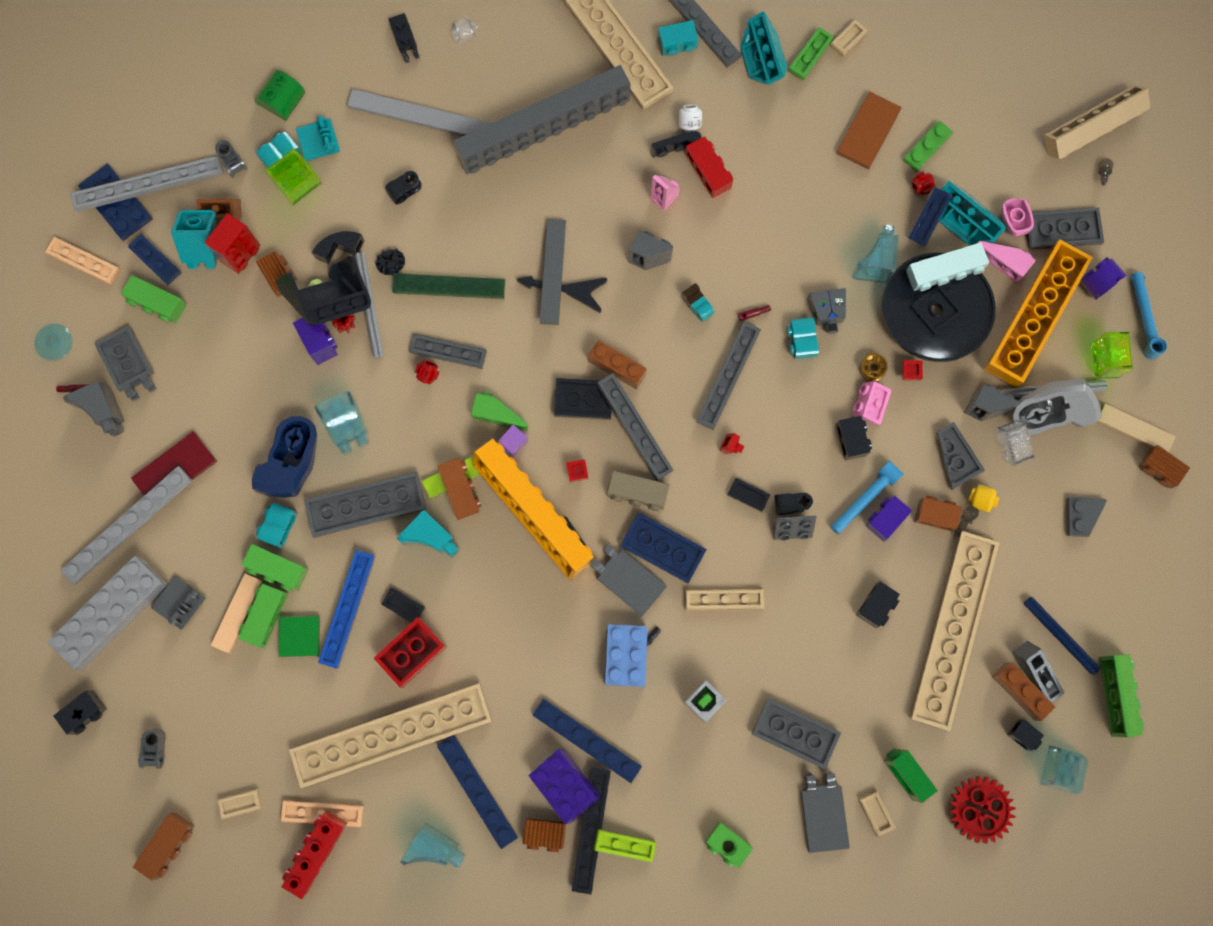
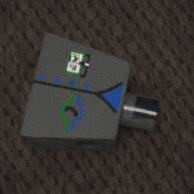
(828, 308)

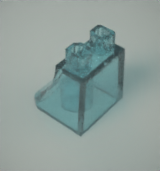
(882, 260)
(343, 421)
(1064, 770)
(434, 847)

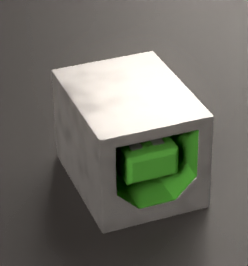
(704, 701)

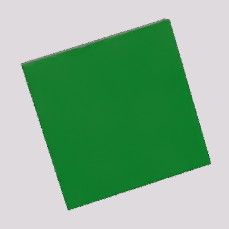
(299, 636)

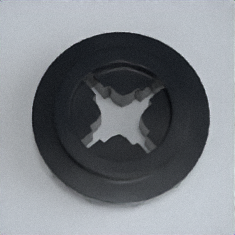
(392, 267)

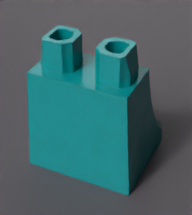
(189, 235)
(428, 532)

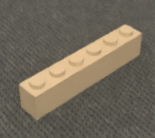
(1097, 121)

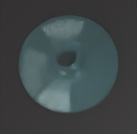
(58, 347)

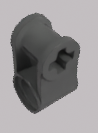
(231, 160)
(152, 751)

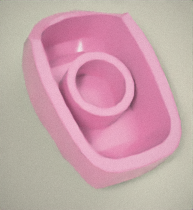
(1017, 216)

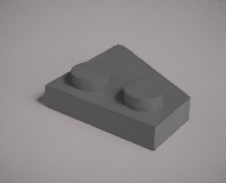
(1083, 515)

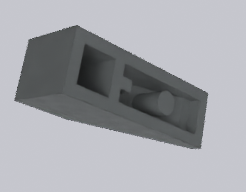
(1038, 670)

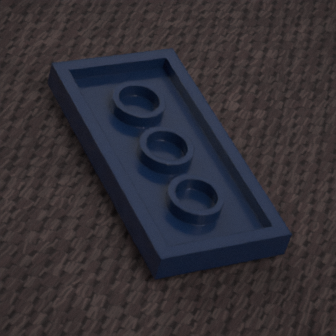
(123, 216)
(663, 548)

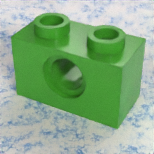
(740, 848)

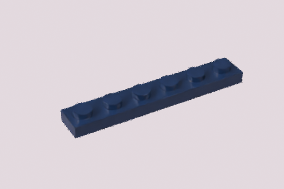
(587, 741)
(477, 791)

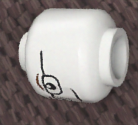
(690, 118)

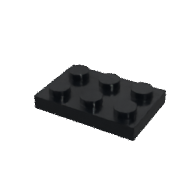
(580, 400)

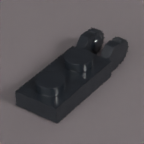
(403, 36)
(674, 143)

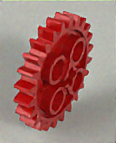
(974, 825)

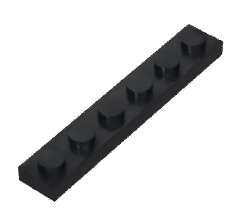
(592, 821)

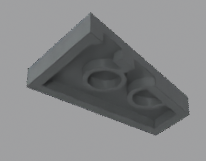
(957, 456)

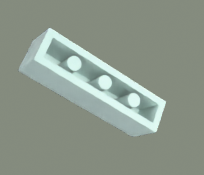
(947, 267)

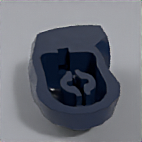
(288, 460)

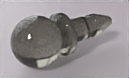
(1105, 169)
(969, 513)

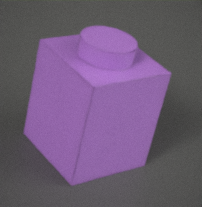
(513, 441)

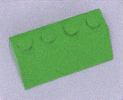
(1121, 696)

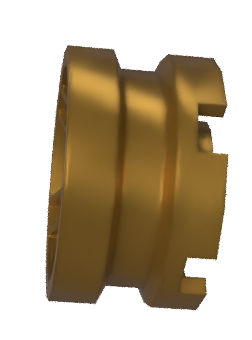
(872, 360)

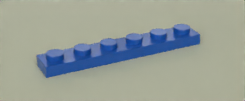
(346, 609)

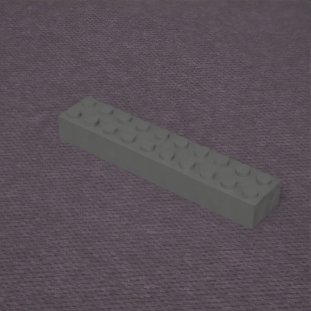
(543, 120)

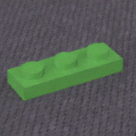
(811, 53)
(927, 146)

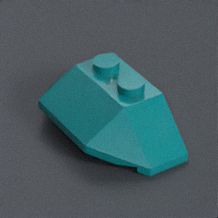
(763, 50)
(969, 217)

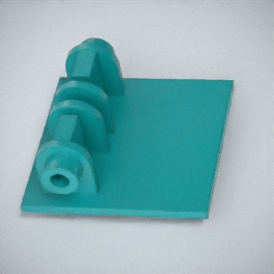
(318, 139)

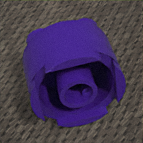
(1102, 279)

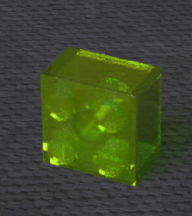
(293, 176)
(1111, 355)

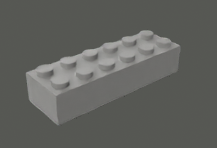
(107, 613)

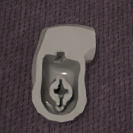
(1058, 405)

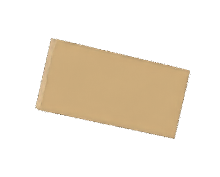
(848, 38)
(239, 804)
(877, 813)

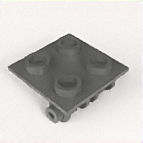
(794, 527)
(178, 603)

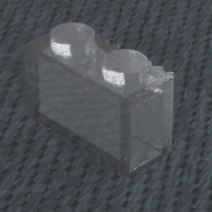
(1015, 443)

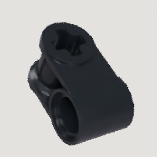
(401, 188)
(789, 503)

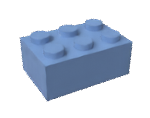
(626, 655)

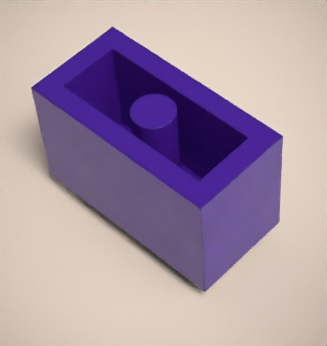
(888, 518)

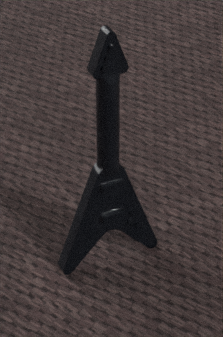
(579, 291)

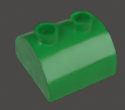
(280, 94)

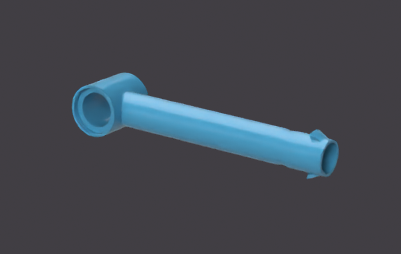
(1147, 318)
(888, 475)

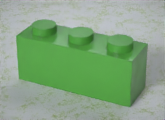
(153, 299)
(274, 568)
(262, 616)

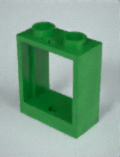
(910, 775)

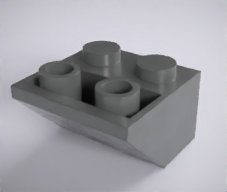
(649, 251)
(989, 403)

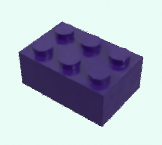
(564, 786)

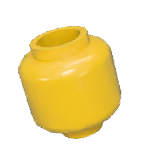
(984, 498)

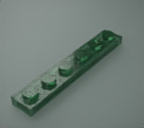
(449, 286)

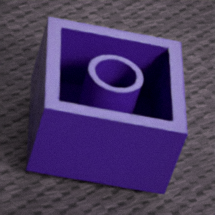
(316, 340)

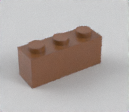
(617, 363)
(459, 488)
(1023, 691)
(164, 847)

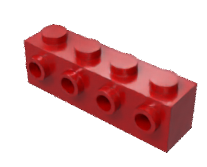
(314, 854)

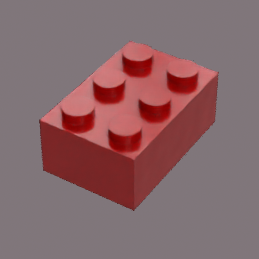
(233, 243)
(410, 652)

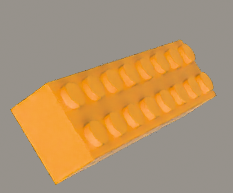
(1038, 313)
(532, 509)

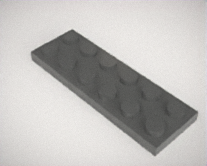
(365, 504)

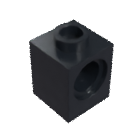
(1025, 735)

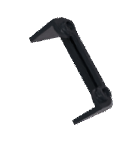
(328, 300)

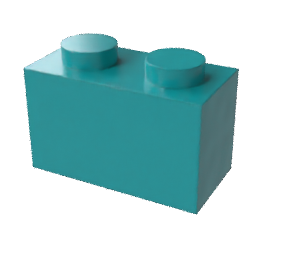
(678, 38)

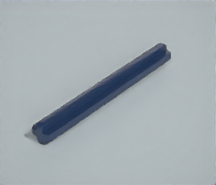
(1063, 637)

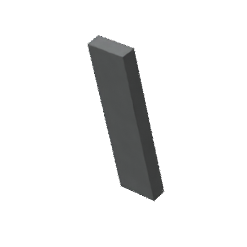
(448, 351)

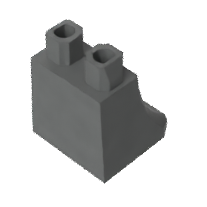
(100, 405)

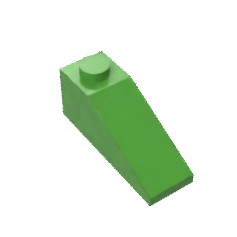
(491, 410)

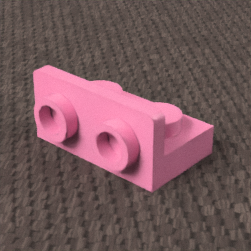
(871, 402)

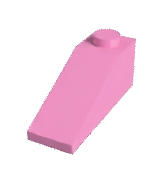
(663, 191)
(1008, 260)

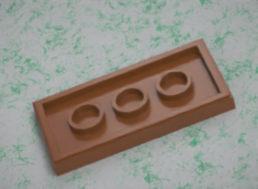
(869, 130)

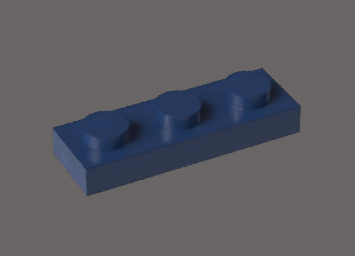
(930, 216)
(154, 259)

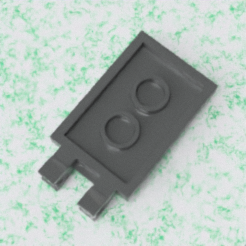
(126, 362)
(629, 580)
(824, 815)

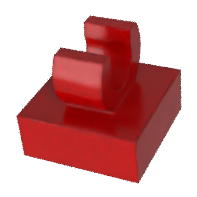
(912, 370)
(731, 444)
(577, 470)

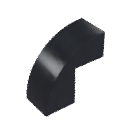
(346, 241)

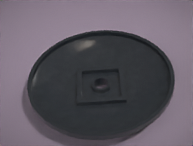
(956, 332)

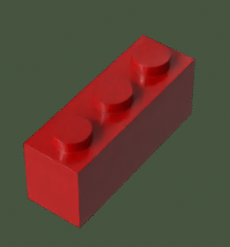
(709, 166)

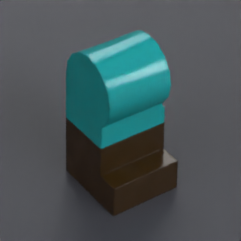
(697, 302)

